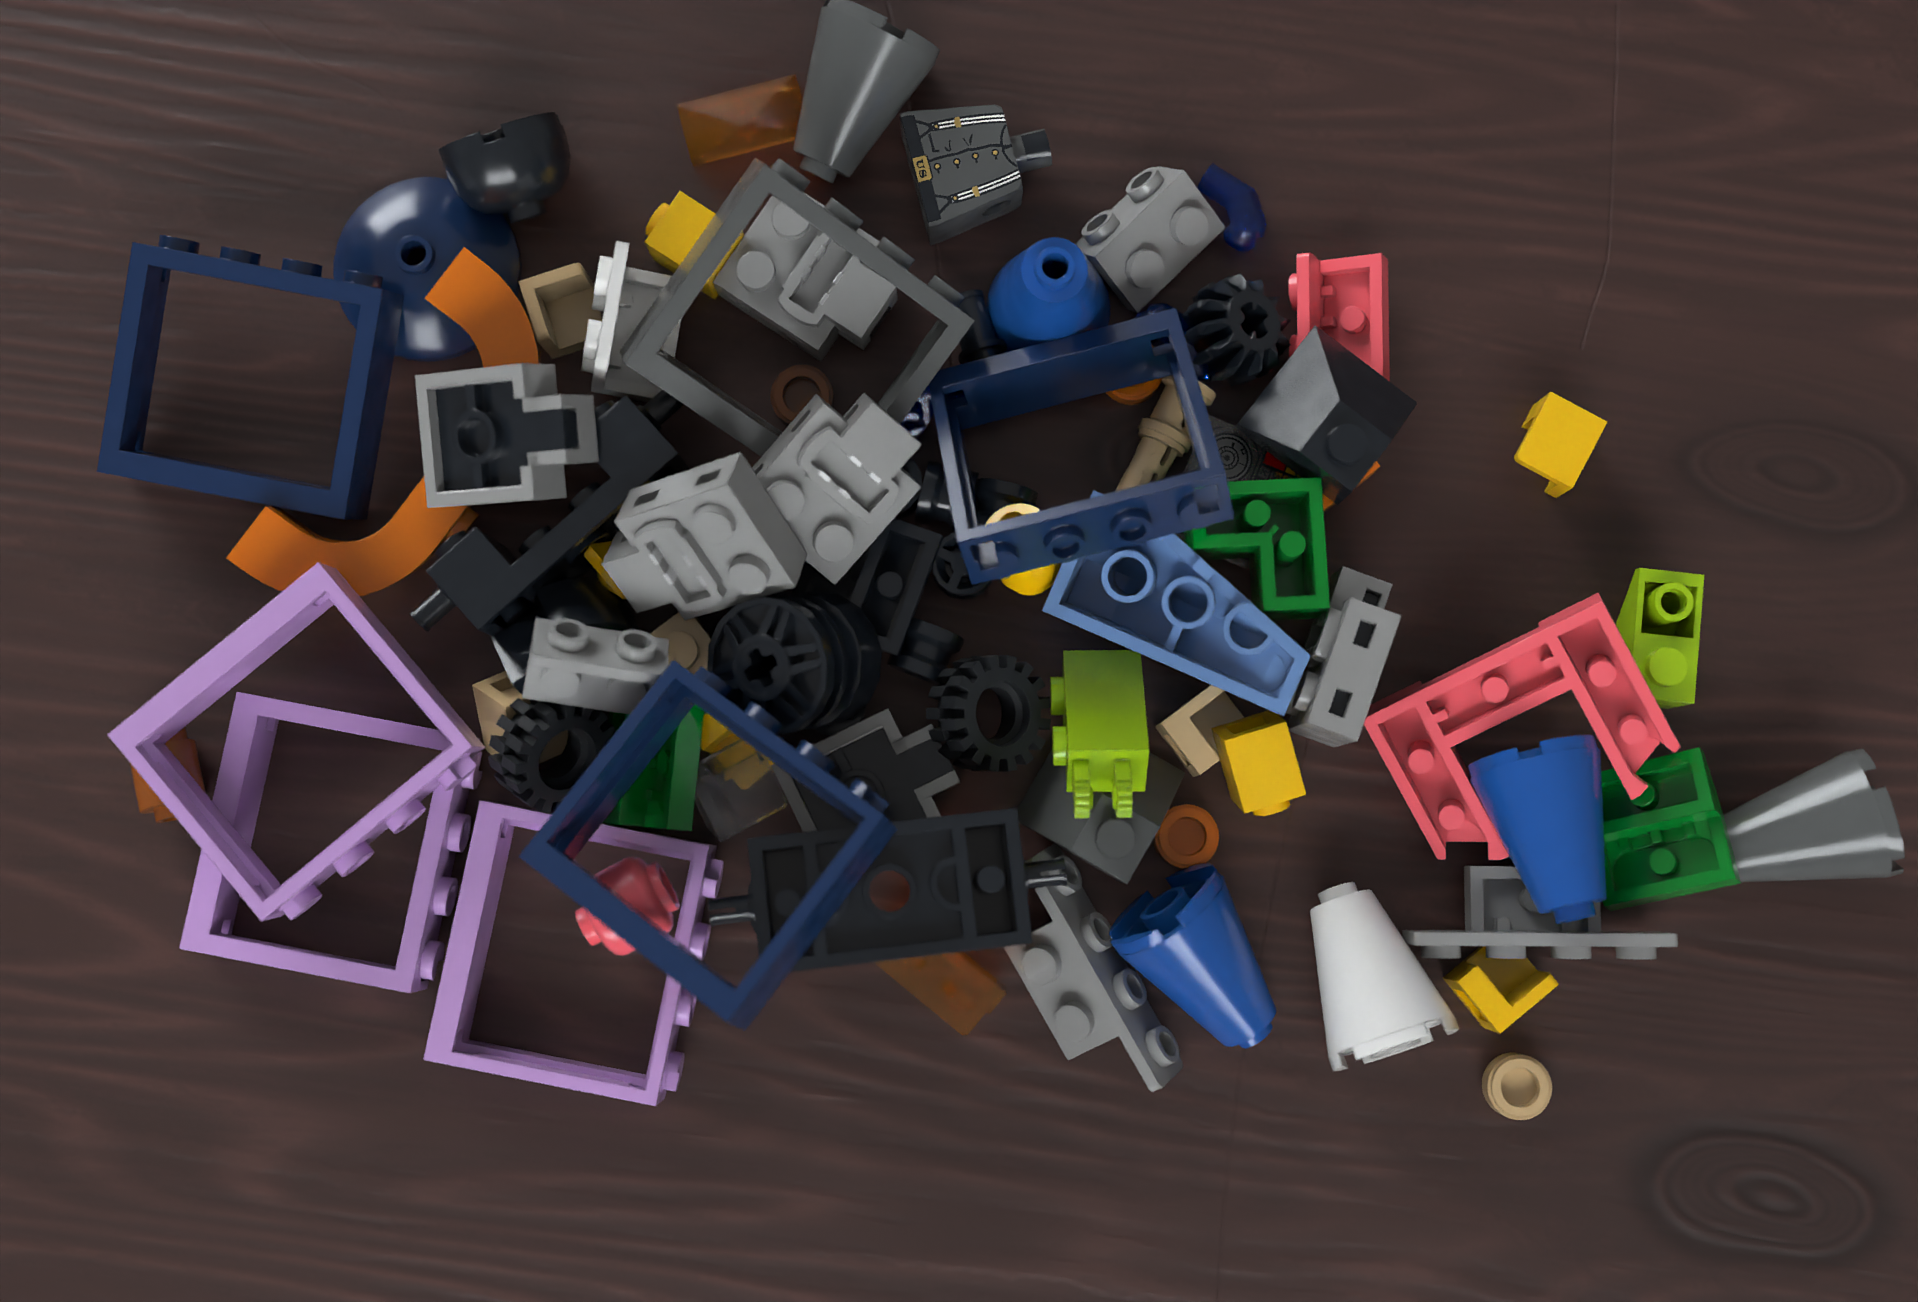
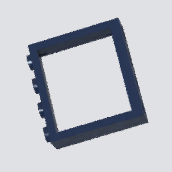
(136, 363)
(1060, 374)
(616, 769)

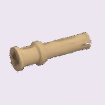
(1161, 437)

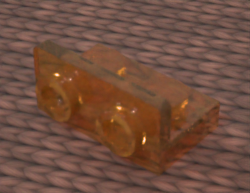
(950, 986)

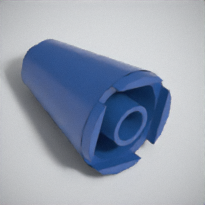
(1047, 295)
(1550, 820)
(1198, 955)

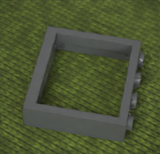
(643, 347)

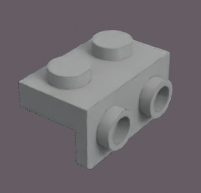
(1149, 234)

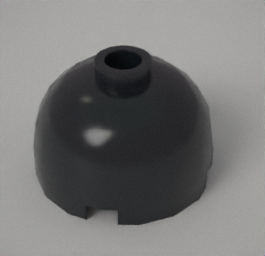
(510, 166)

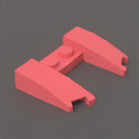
(1567, 651)

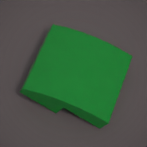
(667, 786)
(1667, 838)

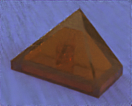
(741, 119)

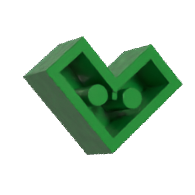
(1284, 538)

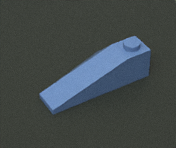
(1182, 614)

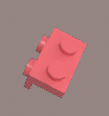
(1346, 302)

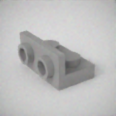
(592, 665)

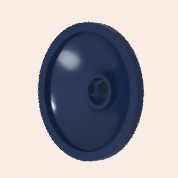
(430, 217)

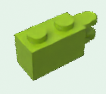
(1102, 727)

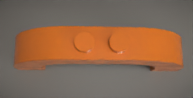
(282, 549)

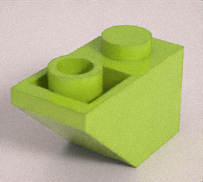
(1663, 631)

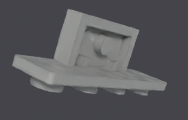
(1506, 921)
(1086, 985)

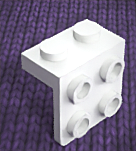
(624, 298)

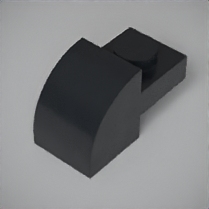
(571, 598)

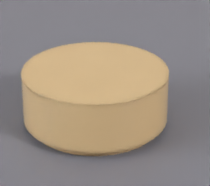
(1516, 1086)

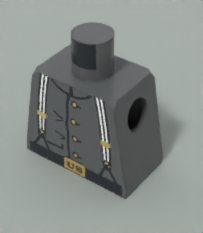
(967, 165)

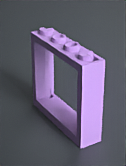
(146, 730)
(239, 798)
(469, 945)

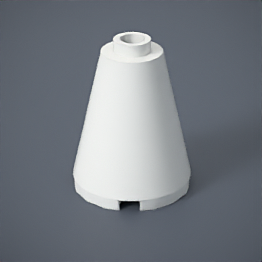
(1370, 981)

